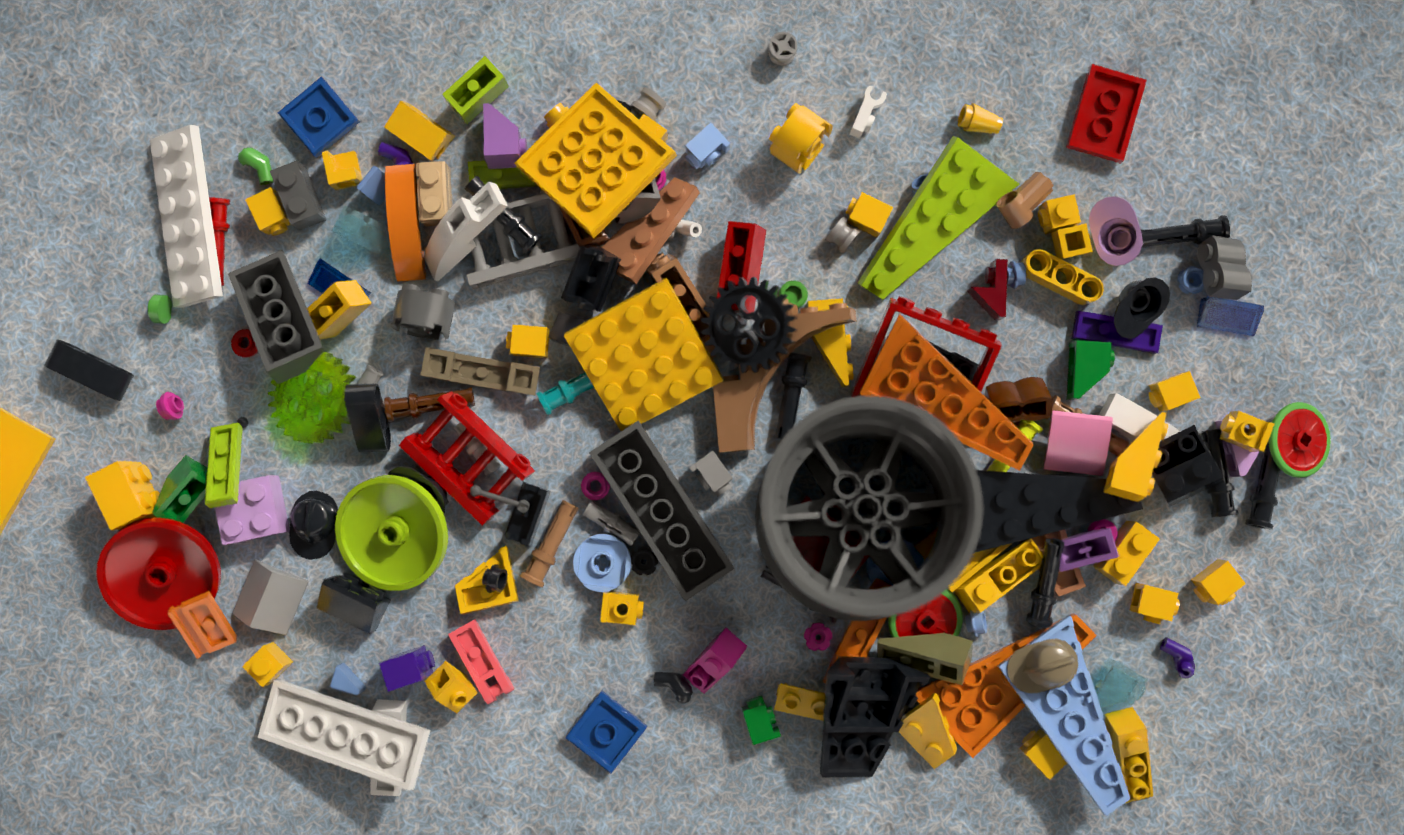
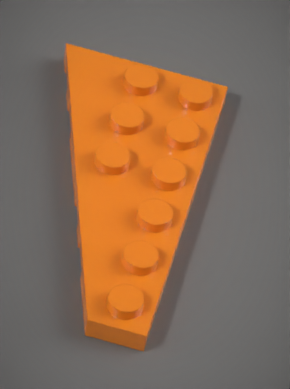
(920, 375)
(986, 698)

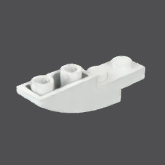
(459, 227)

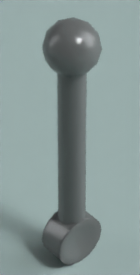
(522, 505)

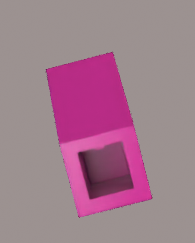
(715, 660)

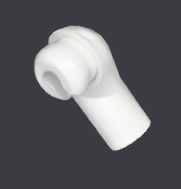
(687, 228)

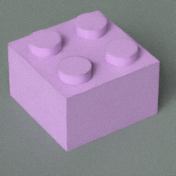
(257, 513)

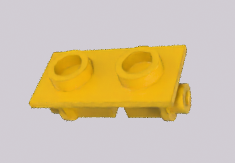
(800, 701)

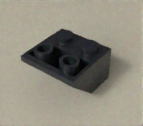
(1185, 466)
(352, 602)

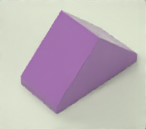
(1088, 549)

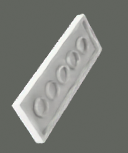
(186, 217)
(344, 734)

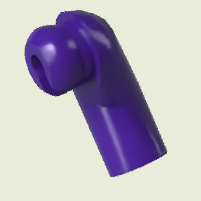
(396, 154)
(1181, 655)

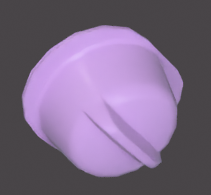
(1115, 231)

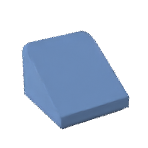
(373, 185)
(346, 681)

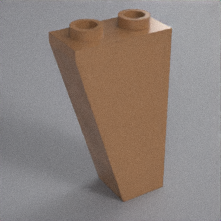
(669, 267)

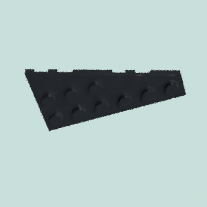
(1039, 504)

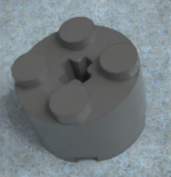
(423, 312)

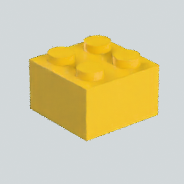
(123, 493)

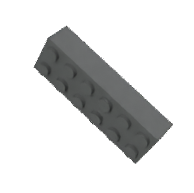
(661, 510)

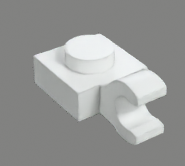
(864, 119)

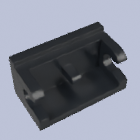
(591, 277)
(524, 526)

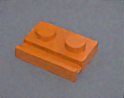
(202, 624)

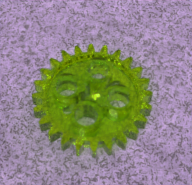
(311, 399)

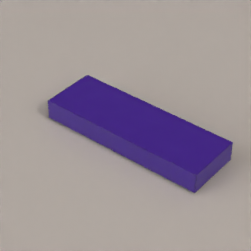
(1101, 328)

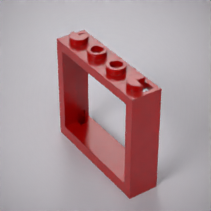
(933, 318)

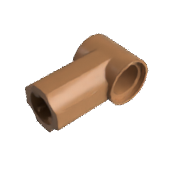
(1019, 204)

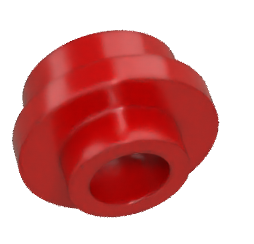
(247, 352)

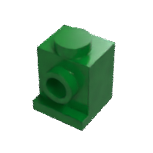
(759, 720)

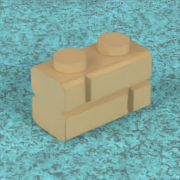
(433, 191)

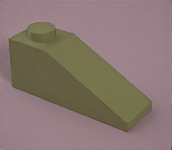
(938, 654)

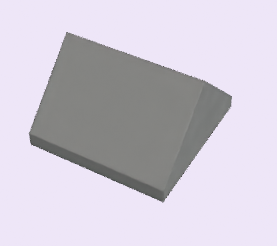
(270, 598)

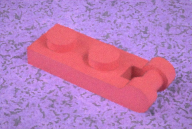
(480, 661)

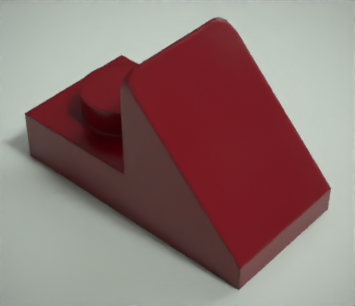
(993, 298)

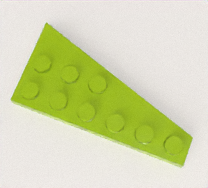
(946, 204)

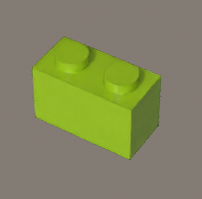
(476, 87)

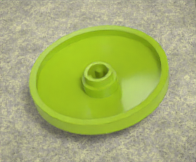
(391, 532)

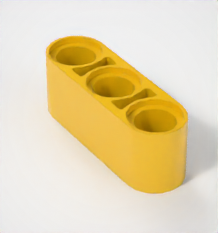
(1075, 277)

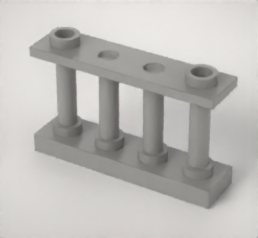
(538, 258)

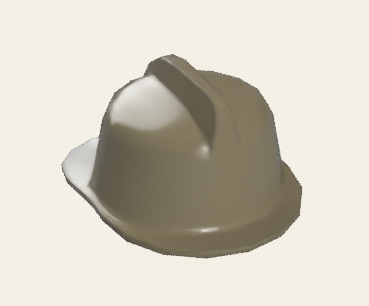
(1042, 666)

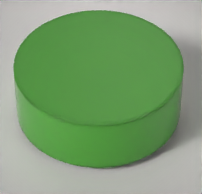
(796, 292)
(160, 309)

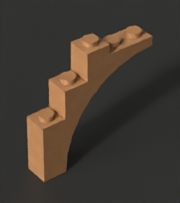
(739, 400)

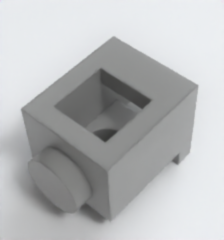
(713, 474)

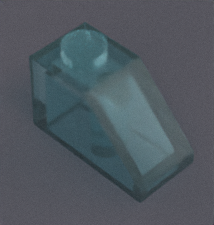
(363, 232)
(1118, 686)

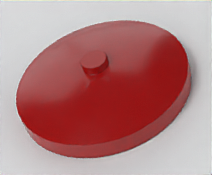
(154, 568)

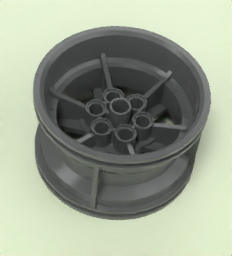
(897, 429)

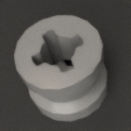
(784, 42)
(648, 103)
(842, 235)

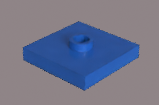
(318, 117)
(606, 731)

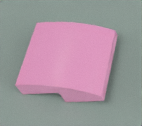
(1078, 443)

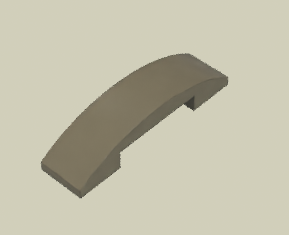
(480, 371)

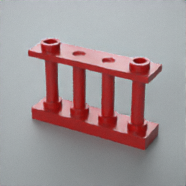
(441, 468)

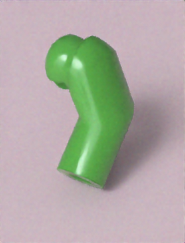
(259, 161)

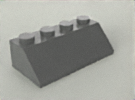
(277, 316)

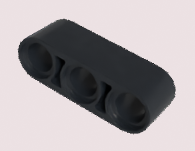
(88, 370)
(367, 417)

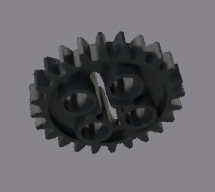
(729, 342)

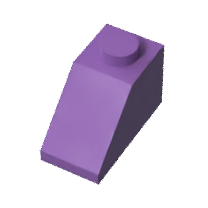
(501, 140)

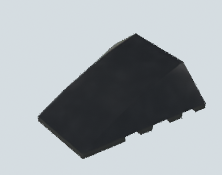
(862, 711)

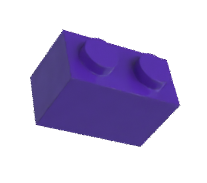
(407, 667)

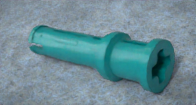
(564, 392)

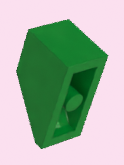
(1087, 366)
(182, 490)

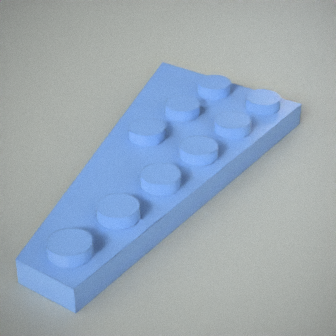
(1076, 726)

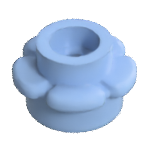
(976, 623)

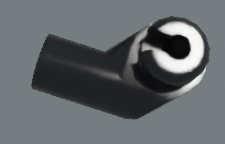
(677, 684)

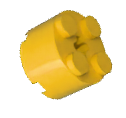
(799, 138)

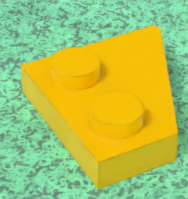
(473, 594)
(929, 732)

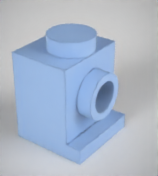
(706, 147)

